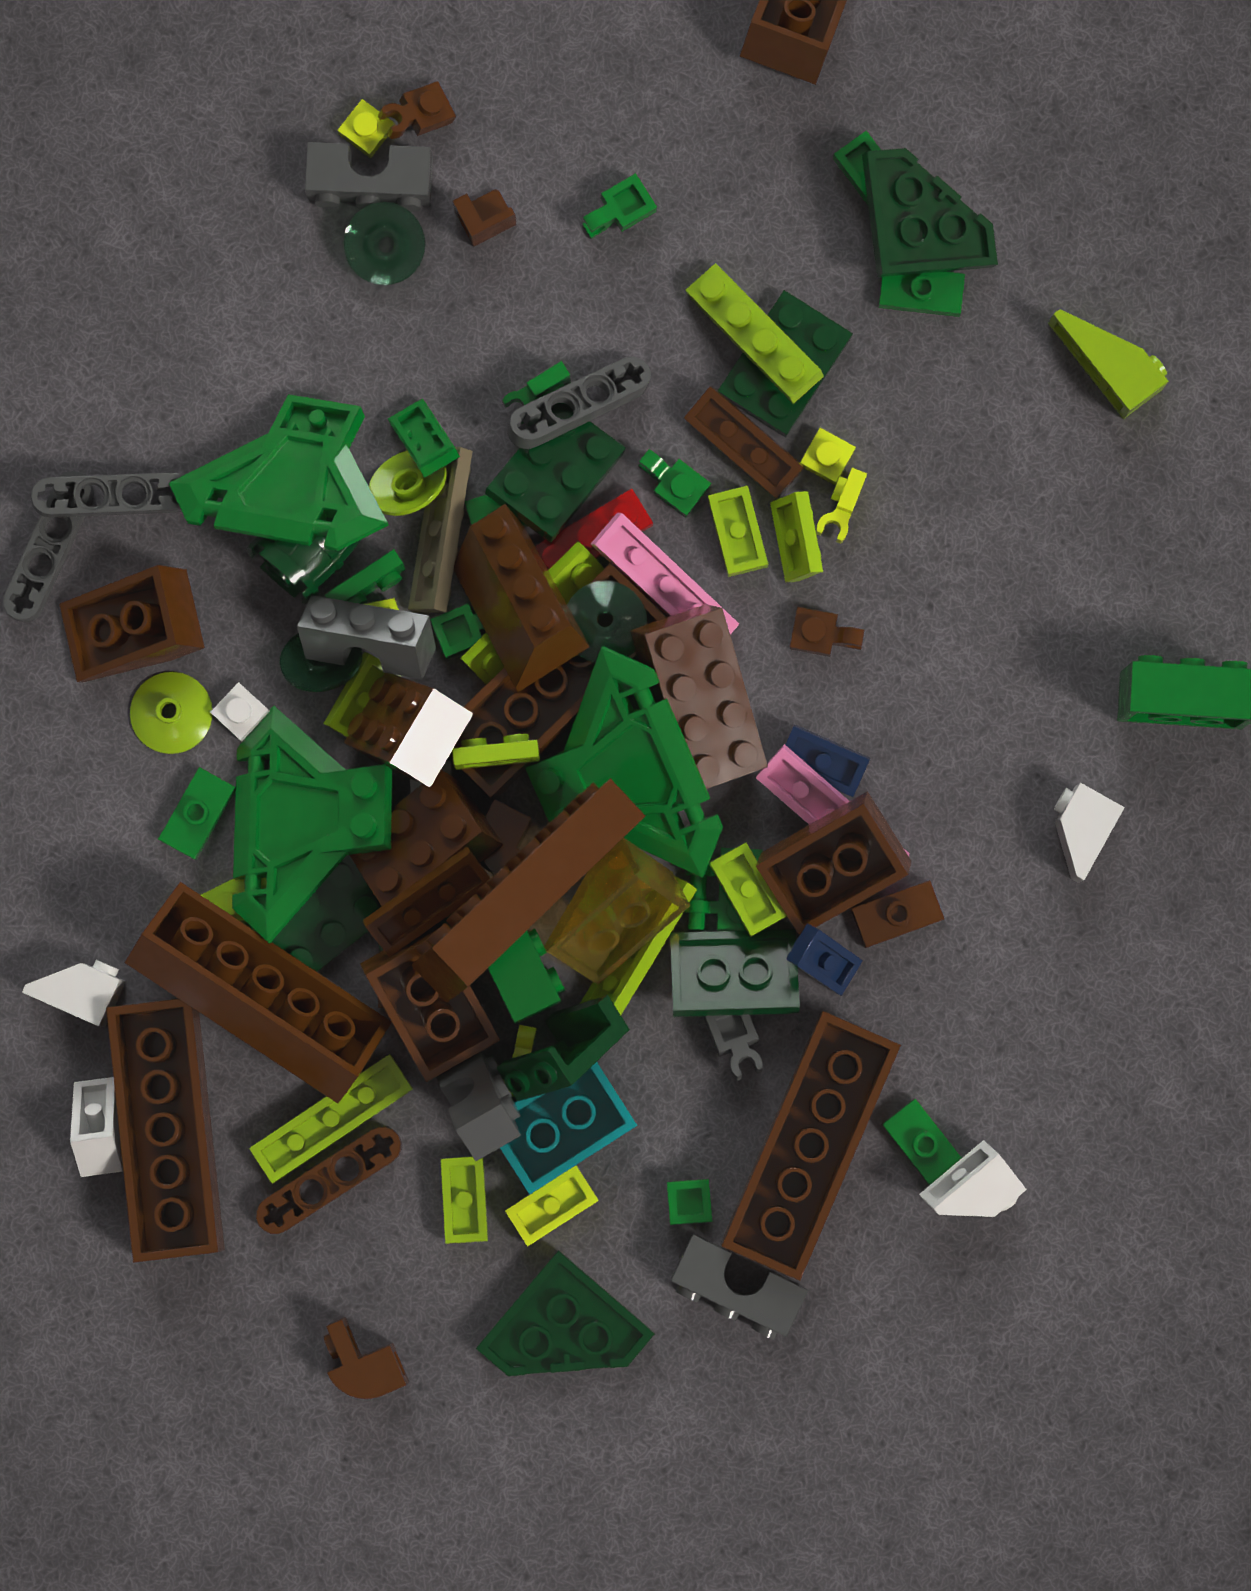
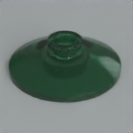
(363, 241)
(615, 600)
(316, 675)

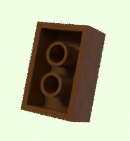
(407, 727)
(425, 833)
(834, 863)
(431, 1029)

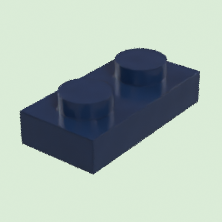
(832, 761)
(824, 959)

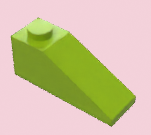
(1115, 365)

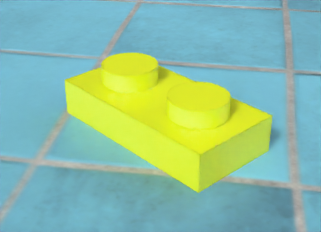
(551, 1205)

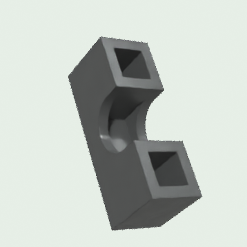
(402, 182)
(396, 637)
(480, 1104)
(770, 1306)

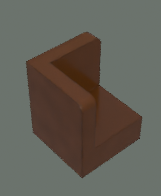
(484, 216)

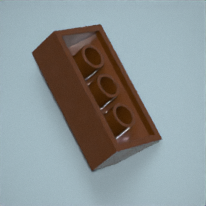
(516, 598)

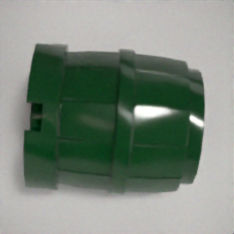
(299, 566)

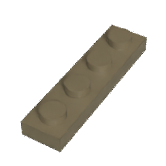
(440, 539)

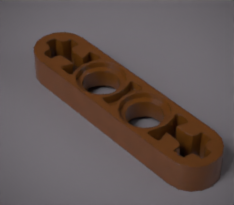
(331, 1183)

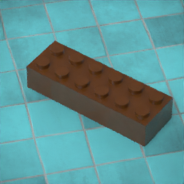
(540, 709)
(525, 888)
(258, 992)
(165, 1130)
(810, 1145)

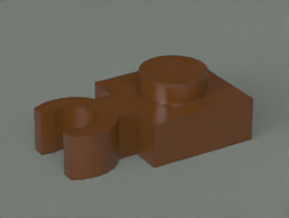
(421, 108)

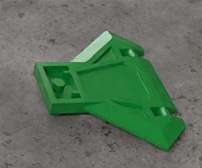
(289, 480)
(642, 756)
(299, 820)

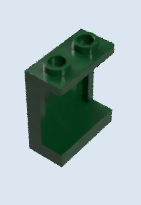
(583, 1038)

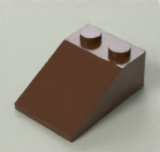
(793, 35)
(132, 623)

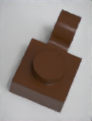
(817, 632)

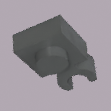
(734, 1036)

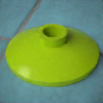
(401, 486)
(188, 724)

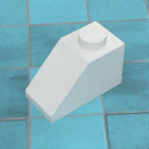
(1084, 827)
(80, 990)
(95, 1128)
(975, 1186)

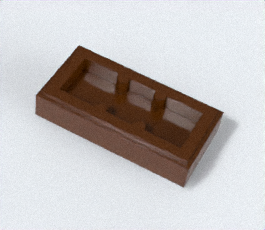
(897, 914)

